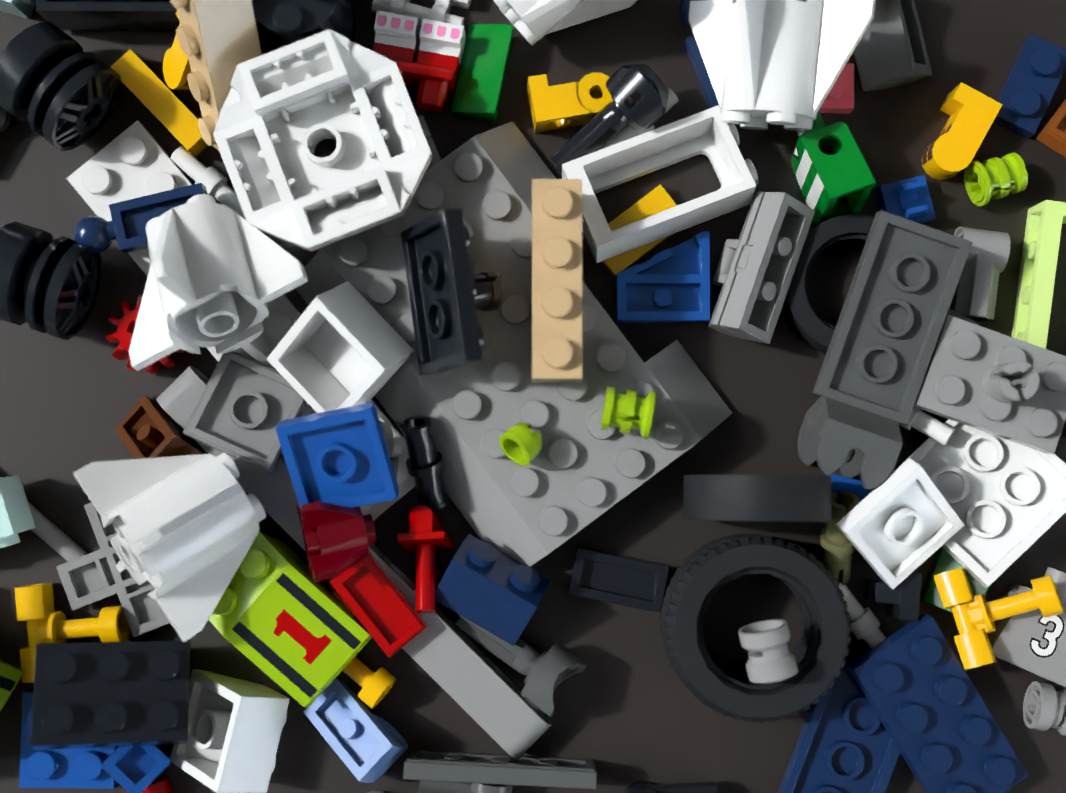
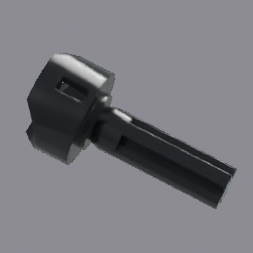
(619, 111)

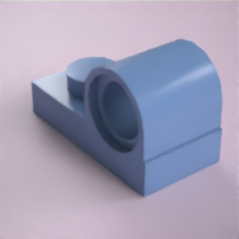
(357, 736)

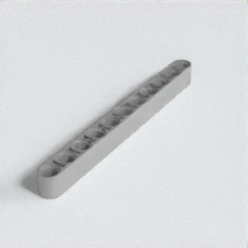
(439, 648)

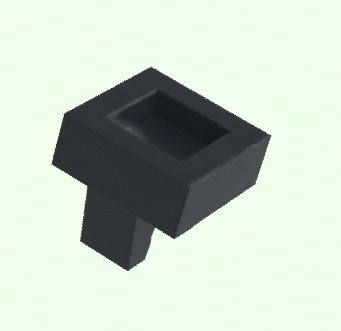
(902, 601)

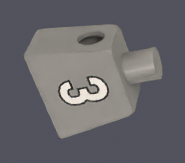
(1031, 639)

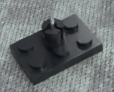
(446, 292)

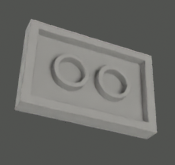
(996, 385)

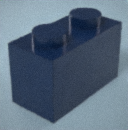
(491, 589)

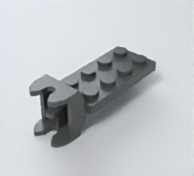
(881, 348)

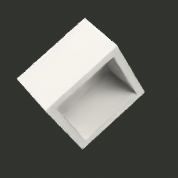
(339, 351)

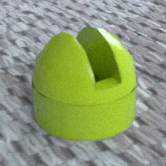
(521, 443)

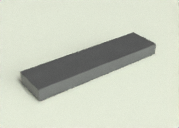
(500, 769)

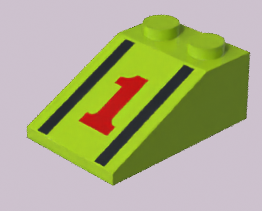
(287, 621)

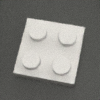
(900, 523)

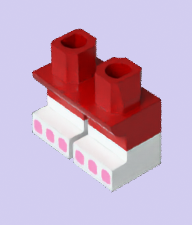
(424, 54)

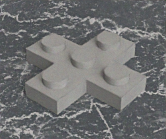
(96, 578)

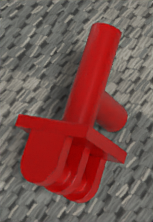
(425, 539)

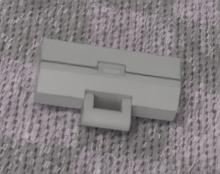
(760, 267)

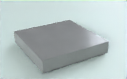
(242, 410)

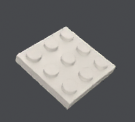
(999, 493)

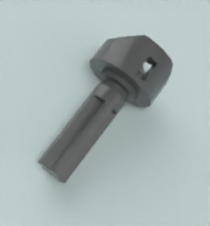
(541, 671)

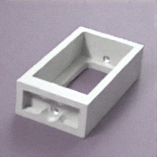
(652, 151)

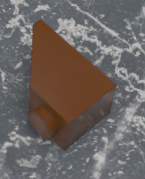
(153, 433)

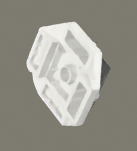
(309, 94)

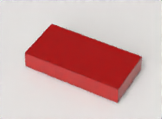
(379, 604)

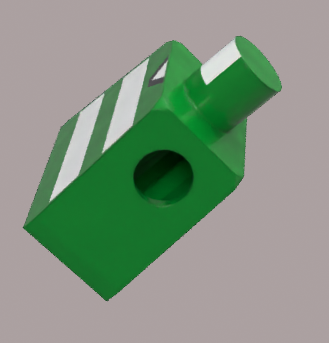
(831, 171)

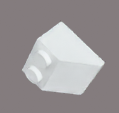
(231, 733)

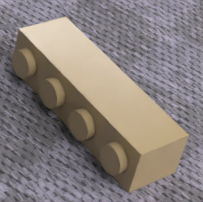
(216, 40)
(556, 280)

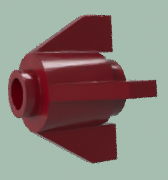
(334, 537)

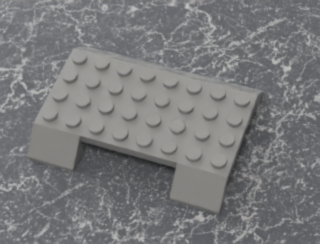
(580, 466)

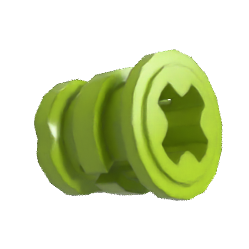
(995, 178)
(628, 411)

